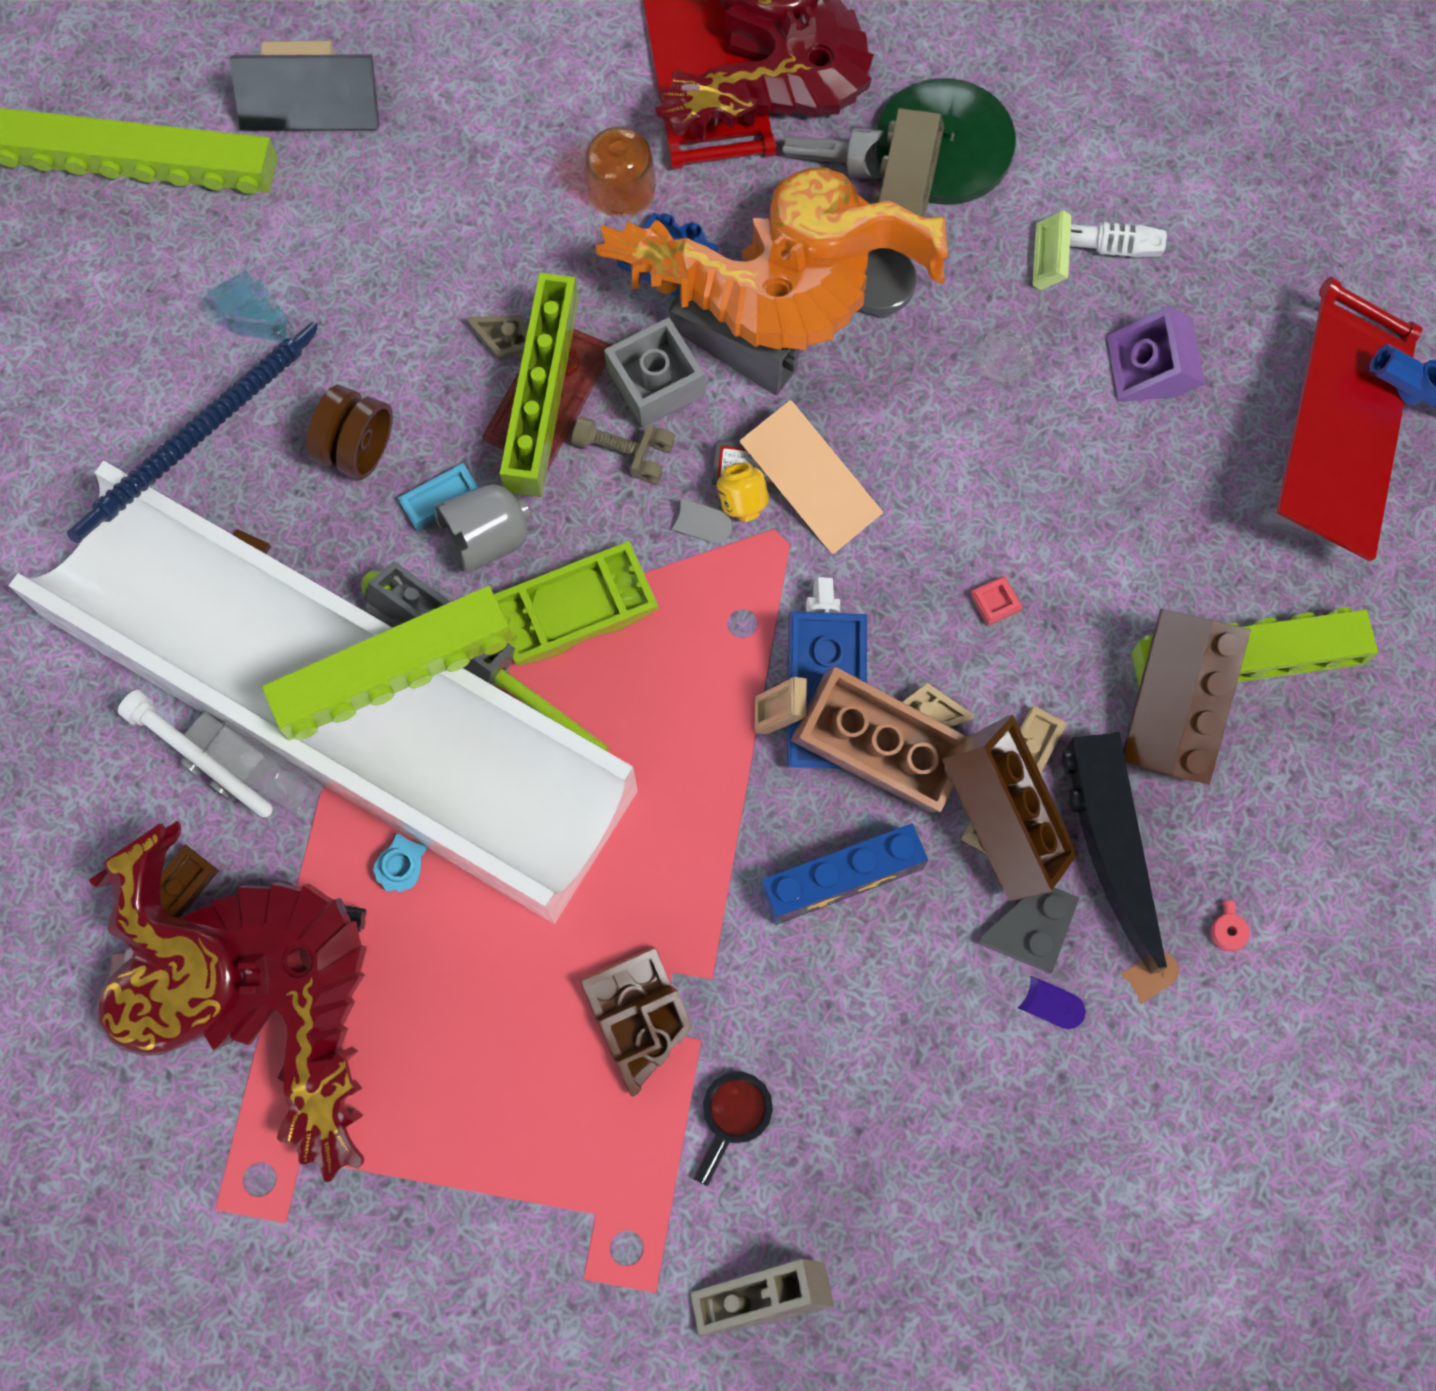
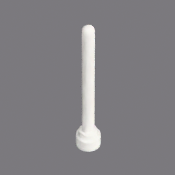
(139, 710)

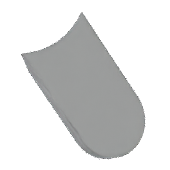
(703, 522)

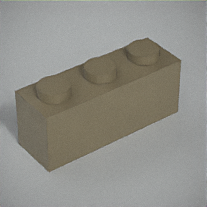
(911, 159)

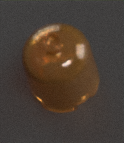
(620, 172)

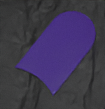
(1053, 1004)

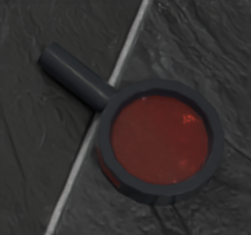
(737, 1112)

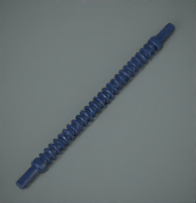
(195, 431)

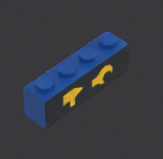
(844, 874)

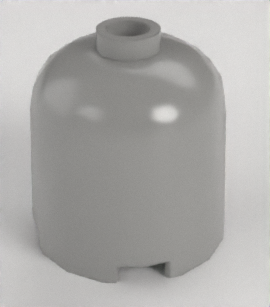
(483, 525)

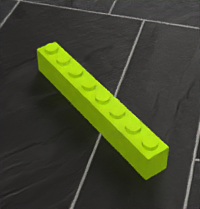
(136, 151)

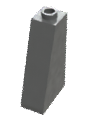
(761, 364)

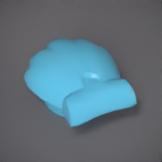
(399, 864)

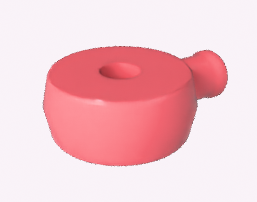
(1231, 921)

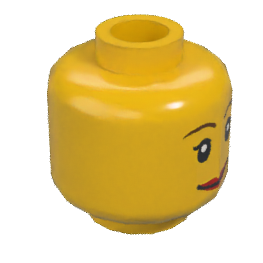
(742, 491)

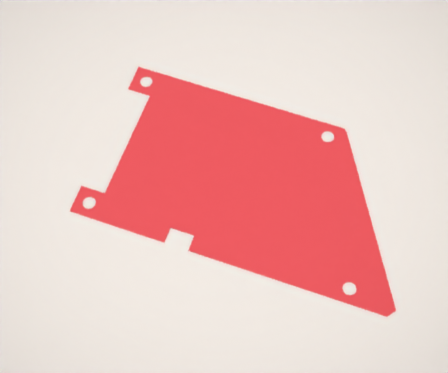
(473, 1006)

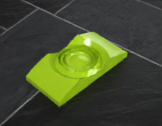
(576, 604)

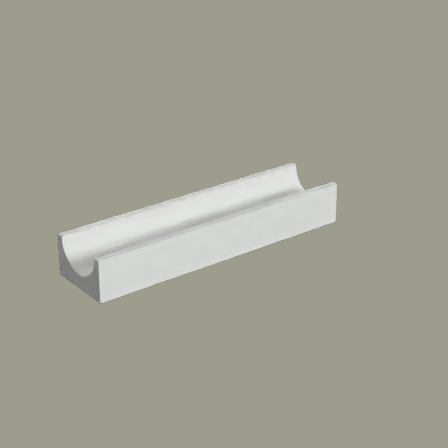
(437, 762)

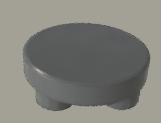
(888, 283)

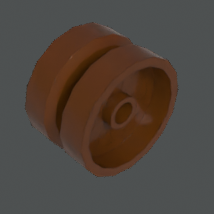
(349, 432)

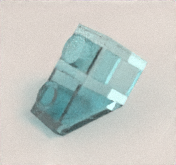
(247, 309)

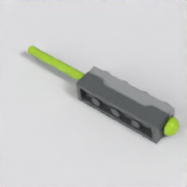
(400, 596)

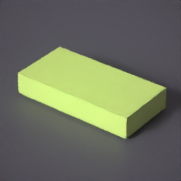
(1052, 250)

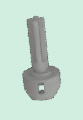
(858, 152)

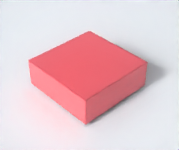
(996, 601)

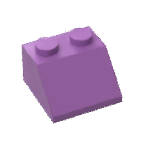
(1156, 357)

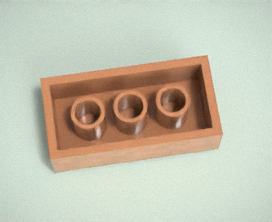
(879, 739)

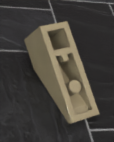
(763, 1297)

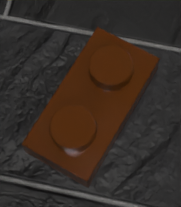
(184, 881)

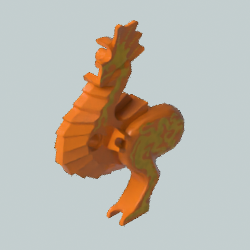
(803, 263)

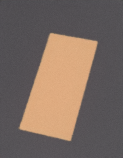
(811, 476)

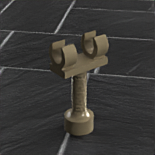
(658, 438)

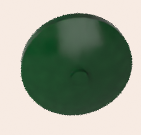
(975, 139)

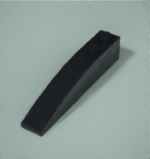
(1113, 838)

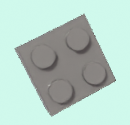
(655, 372)

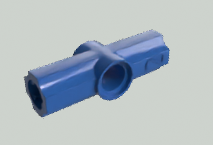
(1412, 378)

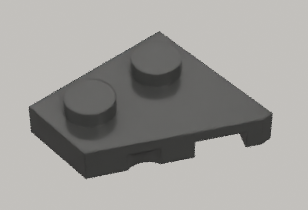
(1033, 929)

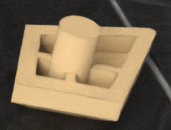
(938, 706)

